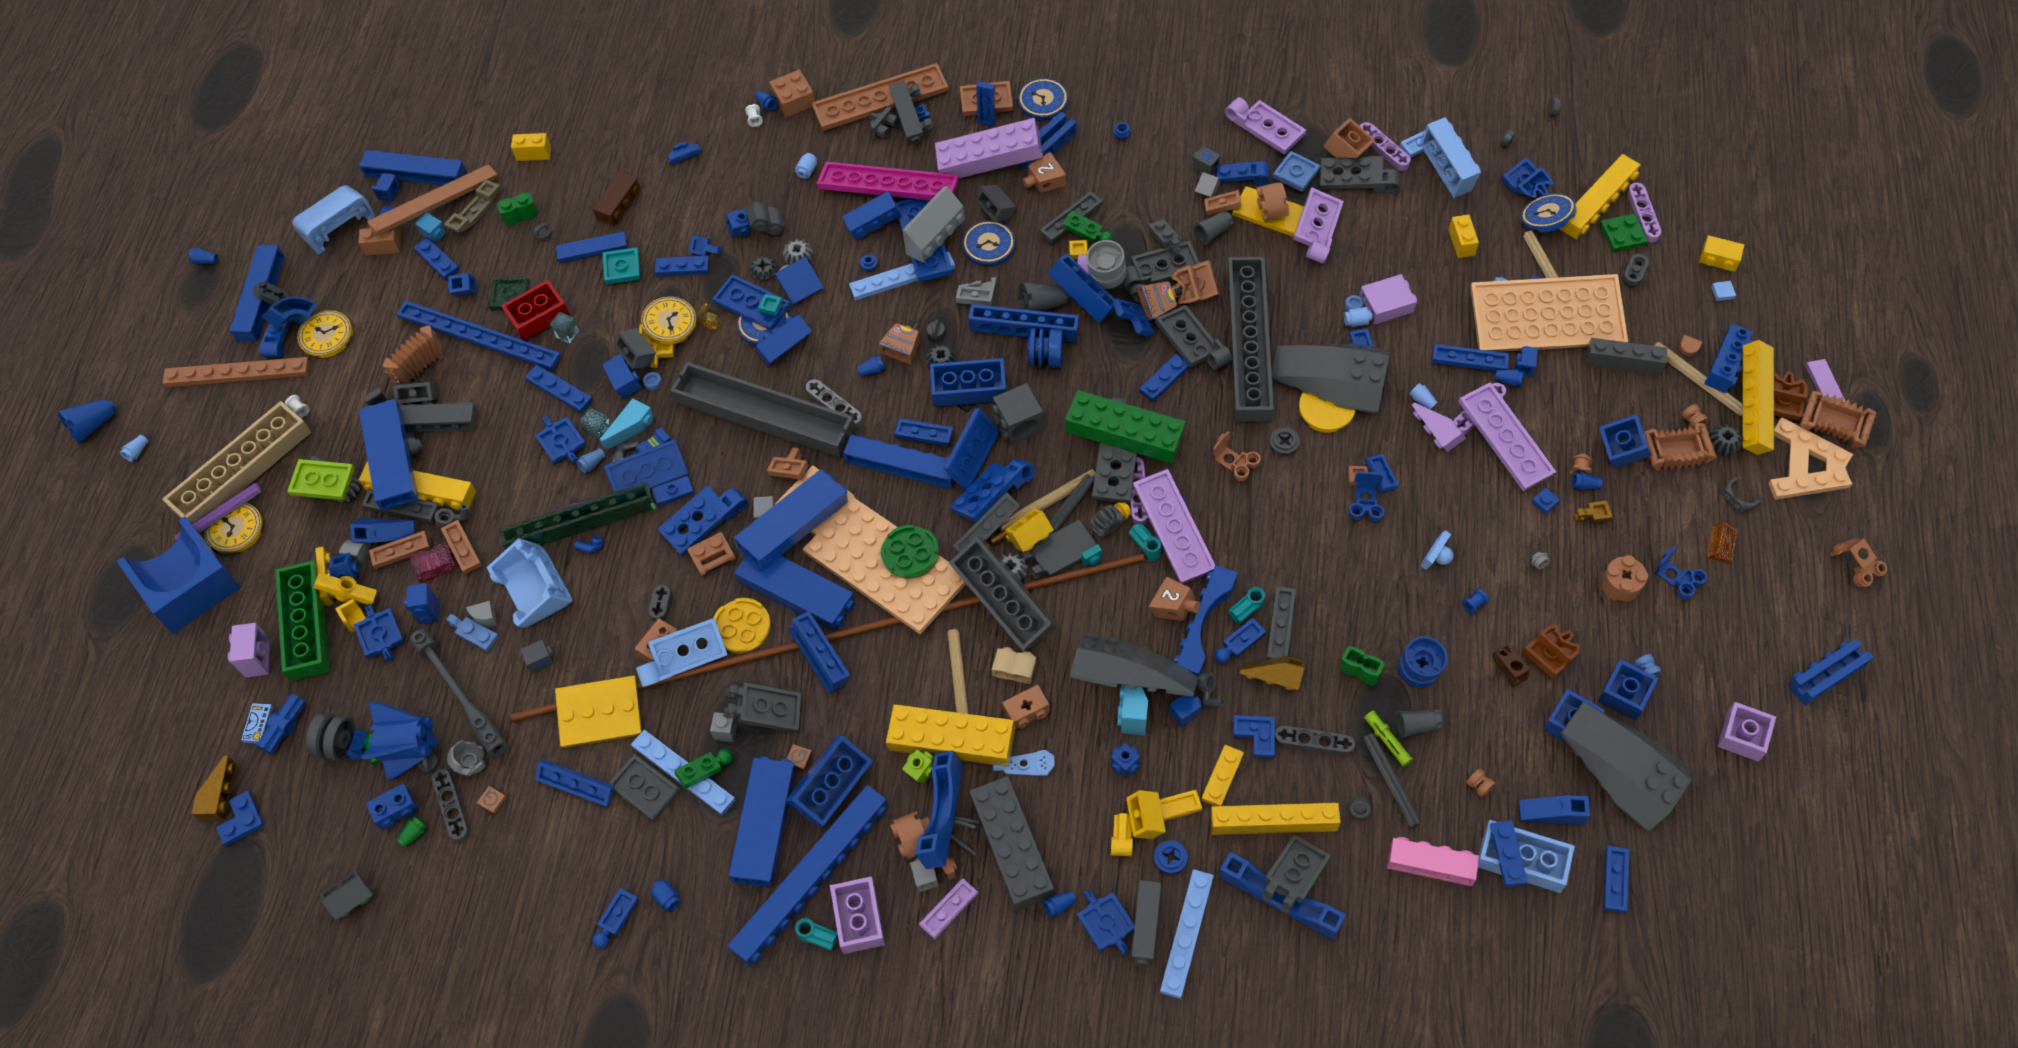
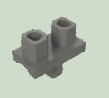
(880, 121)

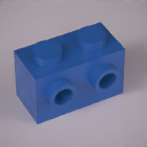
(622, 376)
(422, 603)
(392, 807)

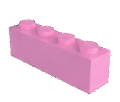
(1433, 861)

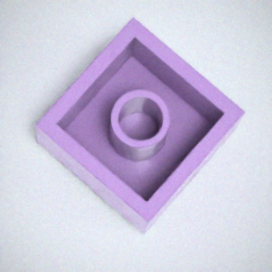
(250, 650)
(1746, 731)

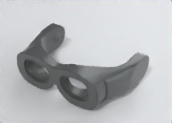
(1727, 493)

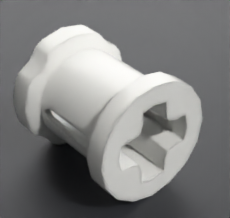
(754, 117)
(295, 404)

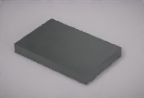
(644, 787)

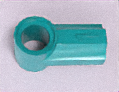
(1145, 541)
(1247, 606)
(818, 935)

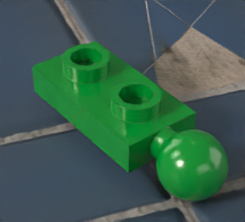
(1085, 227)
(702, 768)

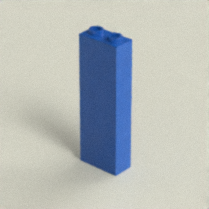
(388, 454)
(791, 519)
(798, 590)
(762, 822)

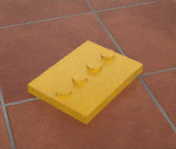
(598, 711)

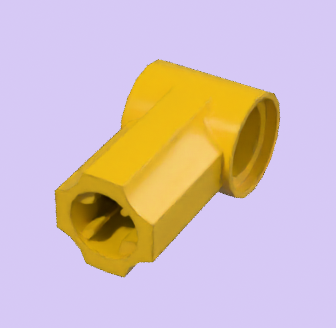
(1121, 841)

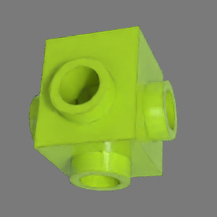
(919, 766)

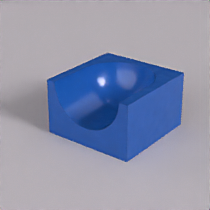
(181, 580)

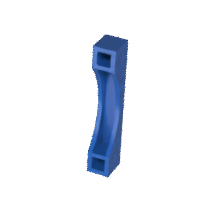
(1219, 588)
(934, 842)
(1310, 913)

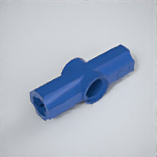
(281, 724)

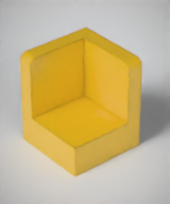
(350, 614)

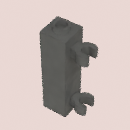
(906, 112)
(1146, 923)

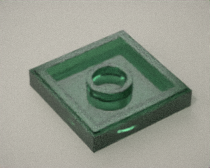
(507, 289)

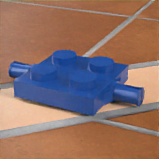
(560, 440)
(378, 633)
(1106, 922)

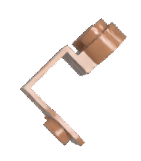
(1241, 461)
(1867, 568)

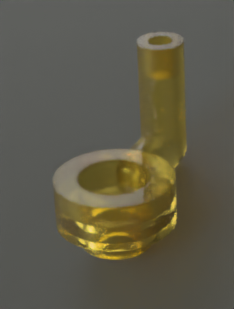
(708, 319)

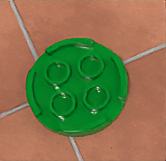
(909, 551)

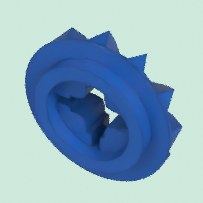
(1166, 848)

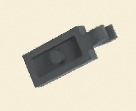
(1165, 235)

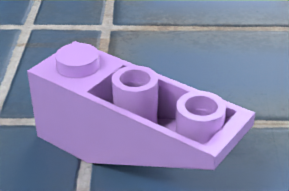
(1443, 428)

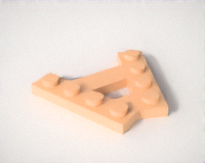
(1801, 445)

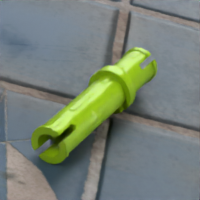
(1382, 731)

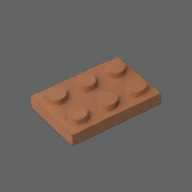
(1003, 98)

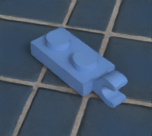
(473, 632)

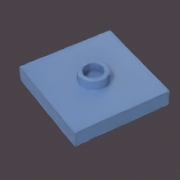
(1296, 171)

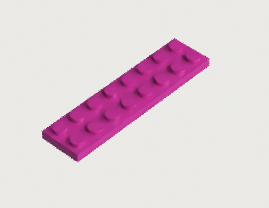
(879, 180)

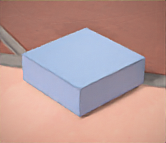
(1723, 291)

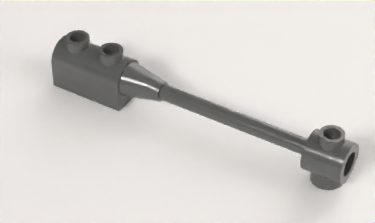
(478, 721)

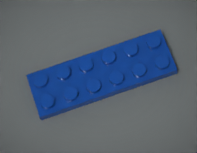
(936, 265)

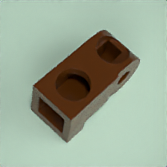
(1511, 665)

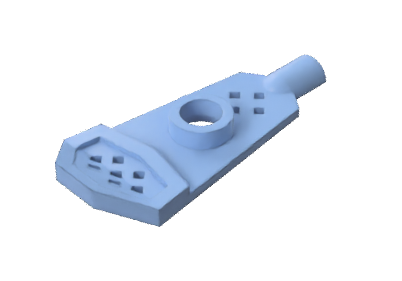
(1033, 767)

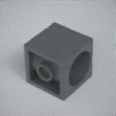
(1017, 414)

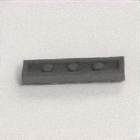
(1084, 207)
(415, 510)
(989, 521)
(1281, 622)

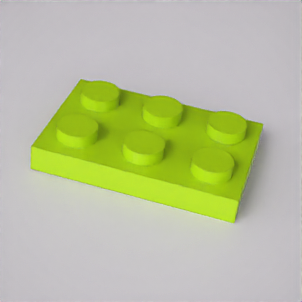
(321, 479)

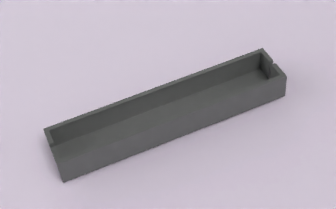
(763, 409)

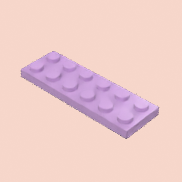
(1507, 436)
(1174, 526)

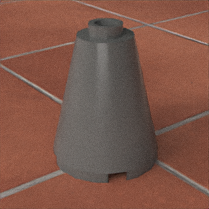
(1041, 296)

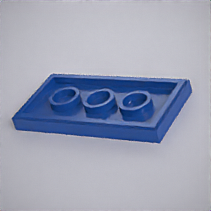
(744, 299)
(971, 449)
(652, 466)

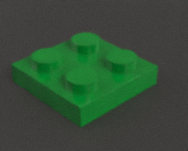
(1623, 232)

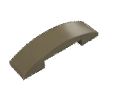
(475, 209)

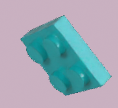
(621, 265)

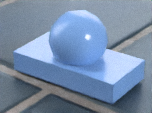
(1441, 554)

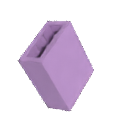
(1388, 299)

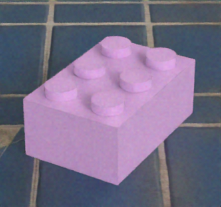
(857, 915)

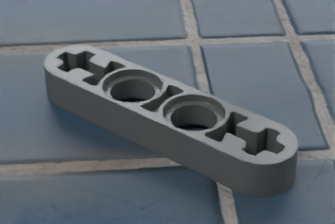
(1314, 737)
(453, 804)

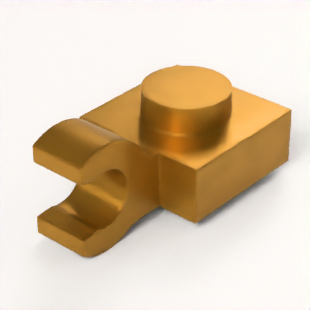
(1595, 511)

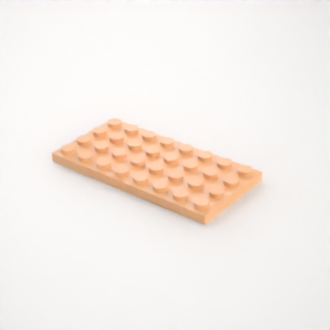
(1547, 312)
(852, 551)

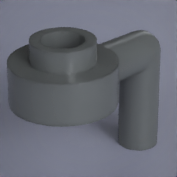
(414, 444)
(620, 454)
(450, 517)
(1207, 684)

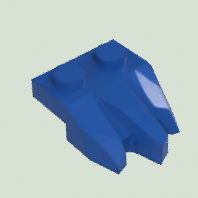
(1527, 179)

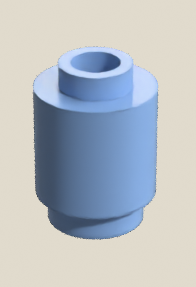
(806, 165)
(1357, 317)

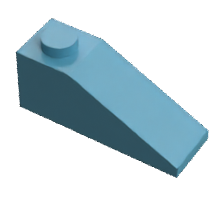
(629, 423)

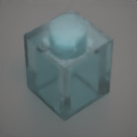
(564, 327)
(595, 423)

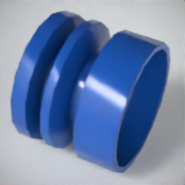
(1045, 348)
(1428, 654)

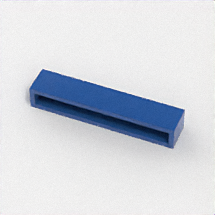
(411, 167)
(264, 268)
(897, 461)

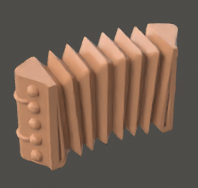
(413, 356)
(1838, 418)
(1680, 448)

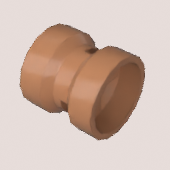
(1693, 415)
(1481, 782)

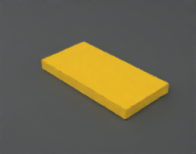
(1252, 213)

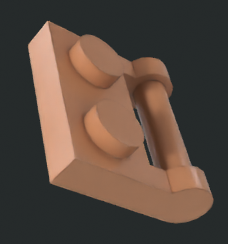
(708, 550)

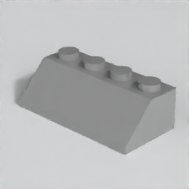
(933, 225)

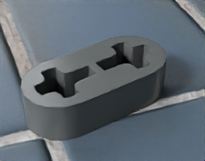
(271, 292)
(656, 602)

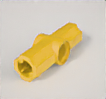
(344, 588)

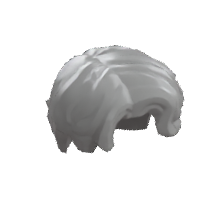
(466, 758)

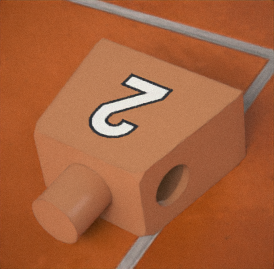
(1045, 174)
(1173, 601)

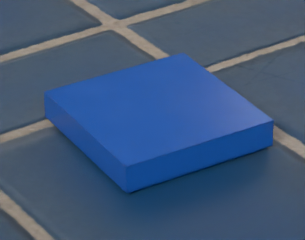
(798, 281)

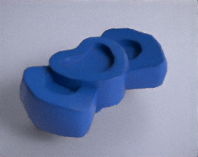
(357, 743)

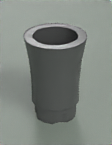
(1212, 227)
(1417, 721)

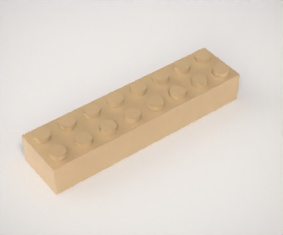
(238, 463)

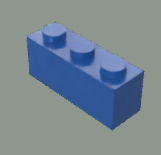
(871, 215)
(782, 339)

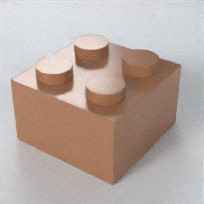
(792, 93)

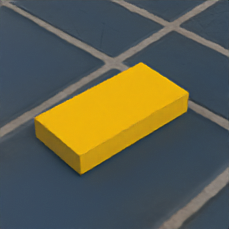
(1180, 805)

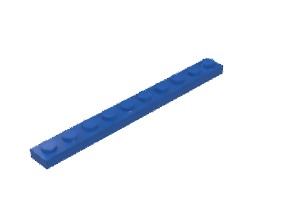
(479, 335)

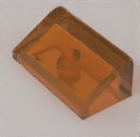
(1722, 542)

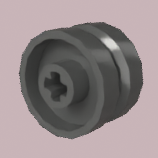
(329, 736)

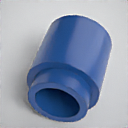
(665, 895)

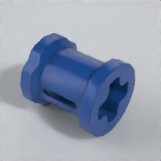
(1475, 601)

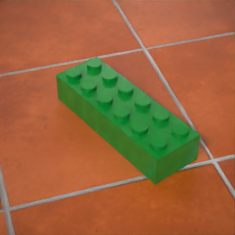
(1125, 426)
(301, 622)

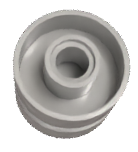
(1106, 263)

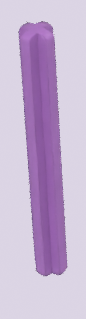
(226, 508)

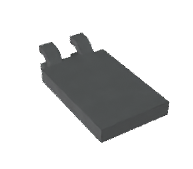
(1059, 550)
(764, 706)
(1295, 872)

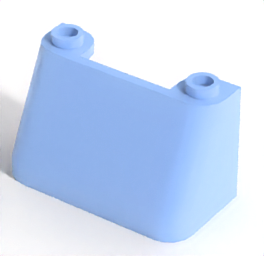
(329, 214)
(530, 582)

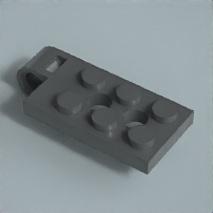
(1370, 174)
(1146, 270)
(1193, 352)
(1104, 473)

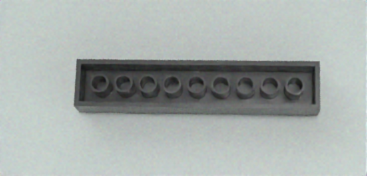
(1250, 340)

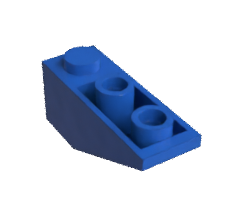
(381, 530)
(1556, 809)

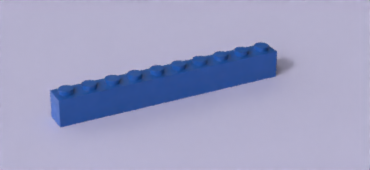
(807, 876)

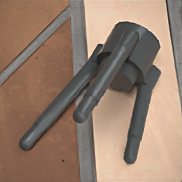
(965, 822)

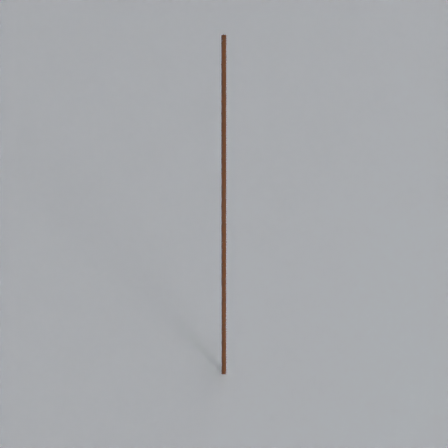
(851, 631)

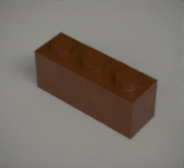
(616, 199)

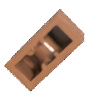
(1016, 706)

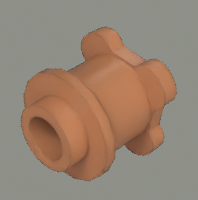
(1582, 464)

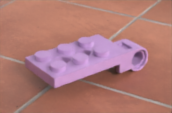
(1260, 114)
(1318, 237)

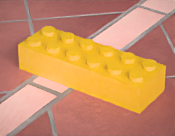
(937, 731)

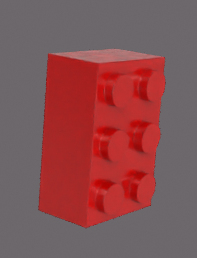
(534, 310)

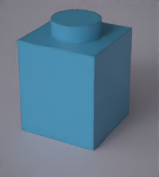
(431, 227)

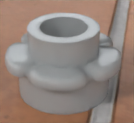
(1540, 560)

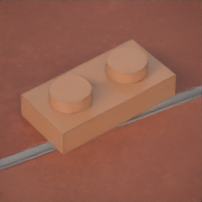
(1223, 202)

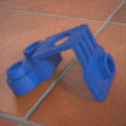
(1367, 483)
(1684, 580)

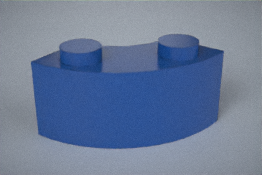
(289, 309)

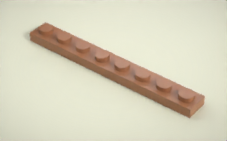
(236, 372)

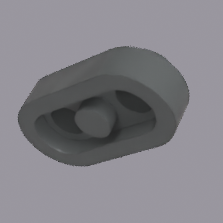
(1635, 270)

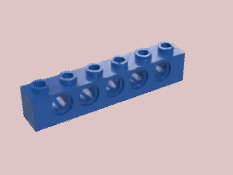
(1019, 322)

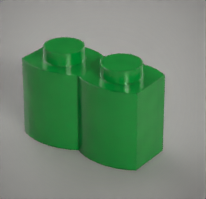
(517, 209)
(1358, 664)

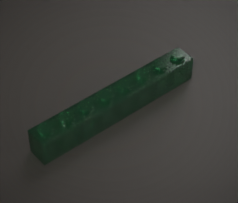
(581, 517)

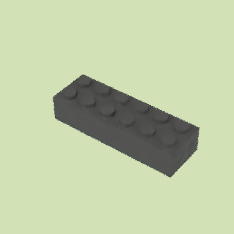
(1003, 594)
(1011, 843)

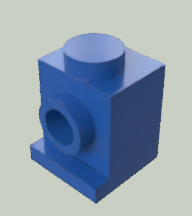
(386, 187)
(462, 285)
(1527, 360)

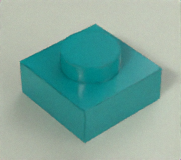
(770, 305)
(1091, 556)

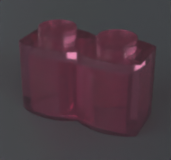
(432, 563)

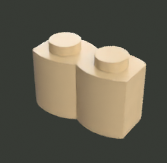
(1014, 665)

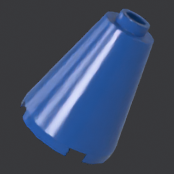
(86, 418)

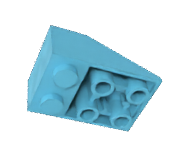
(1132, 710)

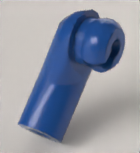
(590, 547)

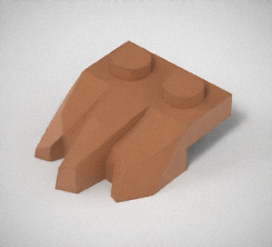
(1196, 283)

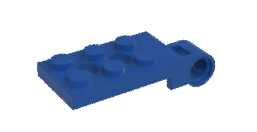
(999, 481)
(714, 511)

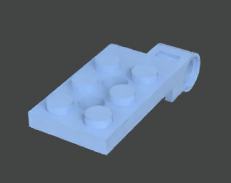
(669, 662)

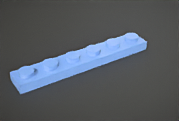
(886, 280)
(669, 761)
(1186, 934)

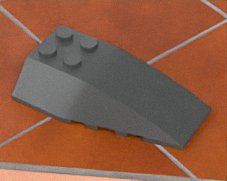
(1339, 373)
(1118, 662)
(1629, 765)

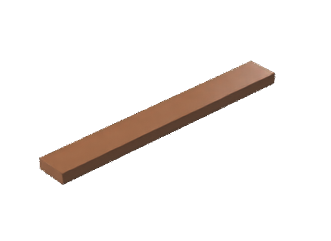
(431, 200)

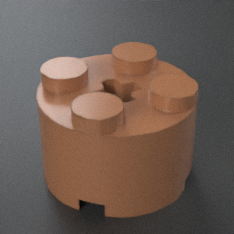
(1272, 201)
(1624, 579)
(908, 831)

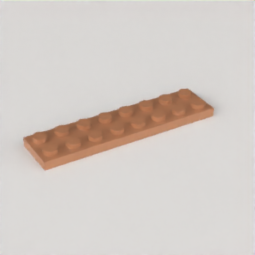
(876, 97)

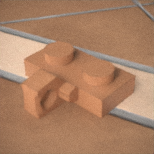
(788, 467)

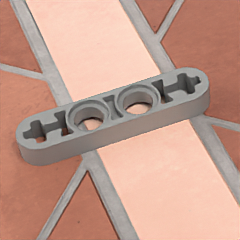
(834, 403)

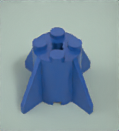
(399, 738)

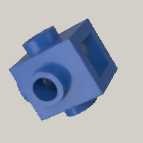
(738, 223)
(343, 566)
(1125, 766)

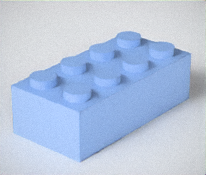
(1450, 157)
(1543, 858)

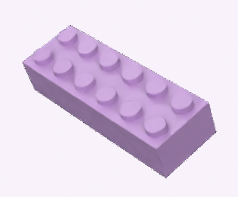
(990, 149)

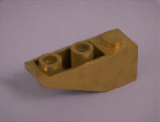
(1281, 671)
(213, 796)

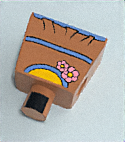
(1158, 298)
(901, 342)

